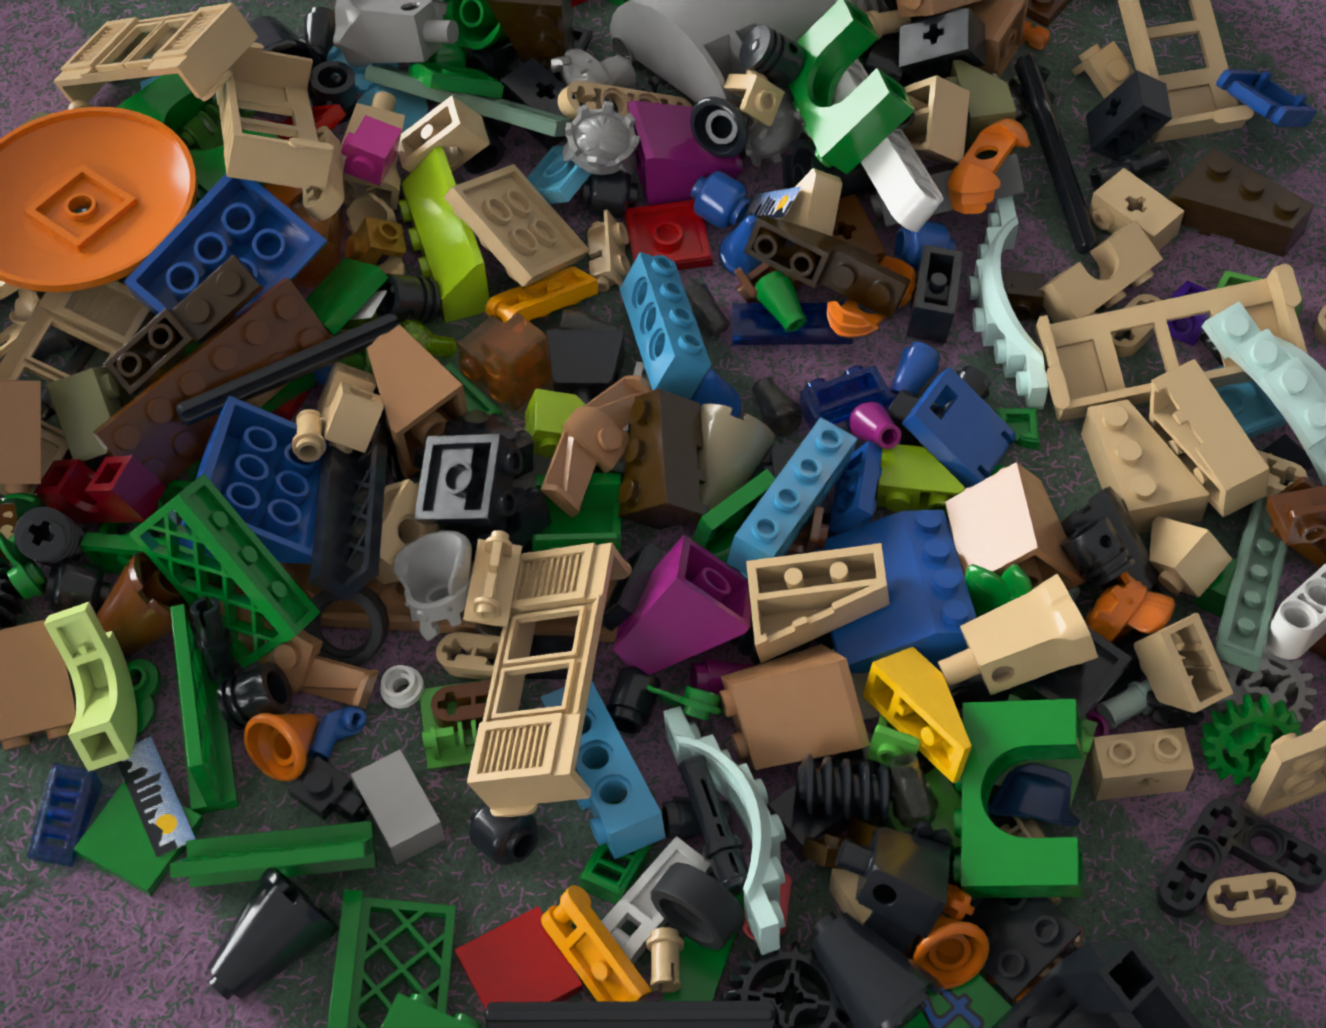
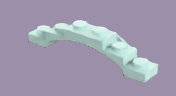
(995, 315)
(1282, 371)
(764, 830)

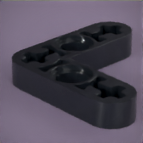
(1237, 841)

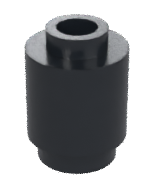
(631, 701)

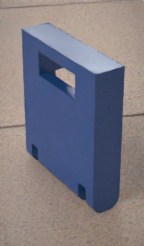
(1267, 97)
(967, 436)

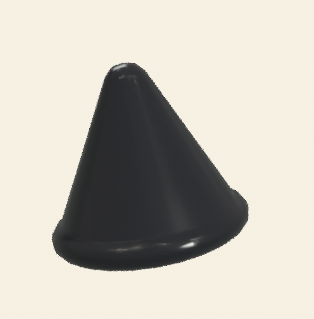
(719, 126)

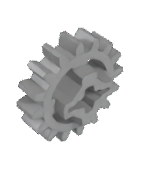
(1275, 678)

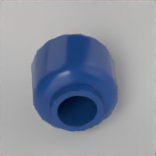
(720, 200)
(909, 244)

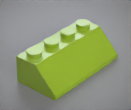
(444, 240)

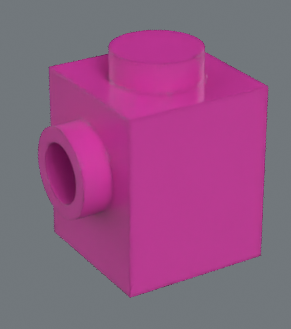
(371, 150)

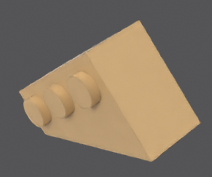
(813, 594)

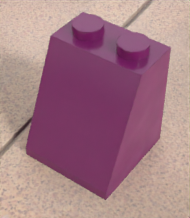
(669, 154)
(684, 609)

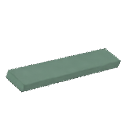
(487, 106)
(1251, 592)

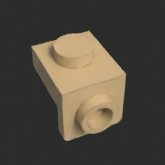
(1105, 67)
(759, 96)

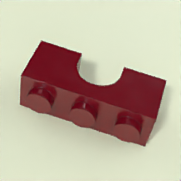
(115, 493)

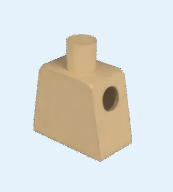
(1183, 665)

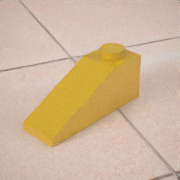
(919, 703)

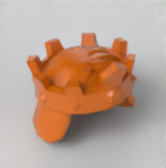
(1129, 608)

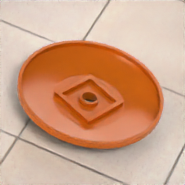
(98, 158)

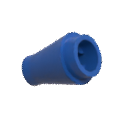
(915, 368)

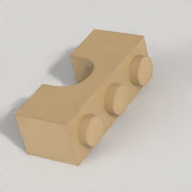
(1122, 260)
(349, 408)

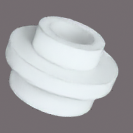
(396, 677)

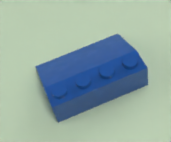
(229, 220)
(263, 479)
(923, 590)

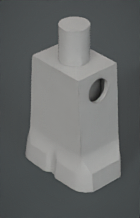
(390, 31)

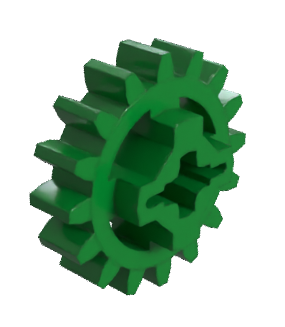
(1246, 734)

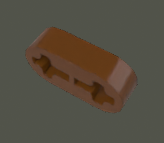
(470, 702)

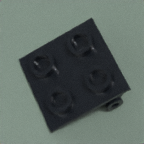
(1023, 939)

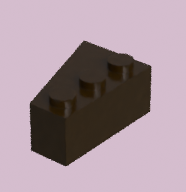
(536, 27)
(1241, 205)
(662, 462)

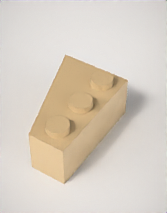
(939, 119)
(1207, 438)
(1141, 467)

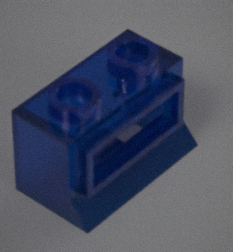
(852, 382)

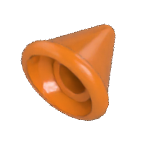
(280, 743)
(952, 951)

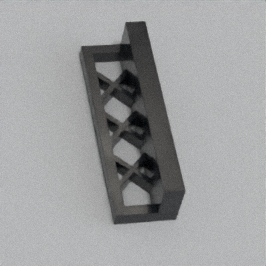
(348, 521)

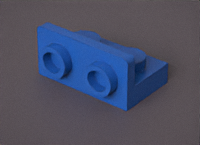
(856, 490)

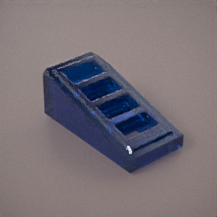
(54, 793)

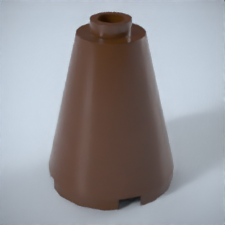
(140, 605)

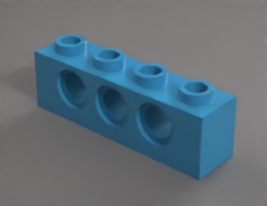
(664, 326)
(793, 495)
(635, 819)

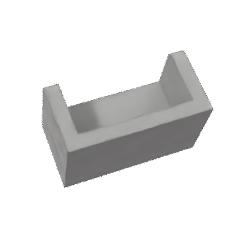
(399, 806)

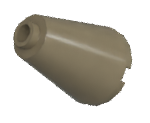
(729, 451)

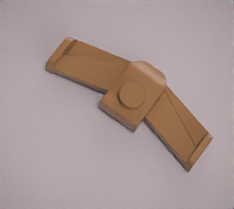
(591, 438)
(309, 671)

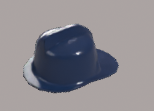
(1037, 794)

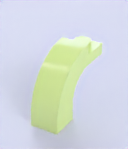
(104, 691)

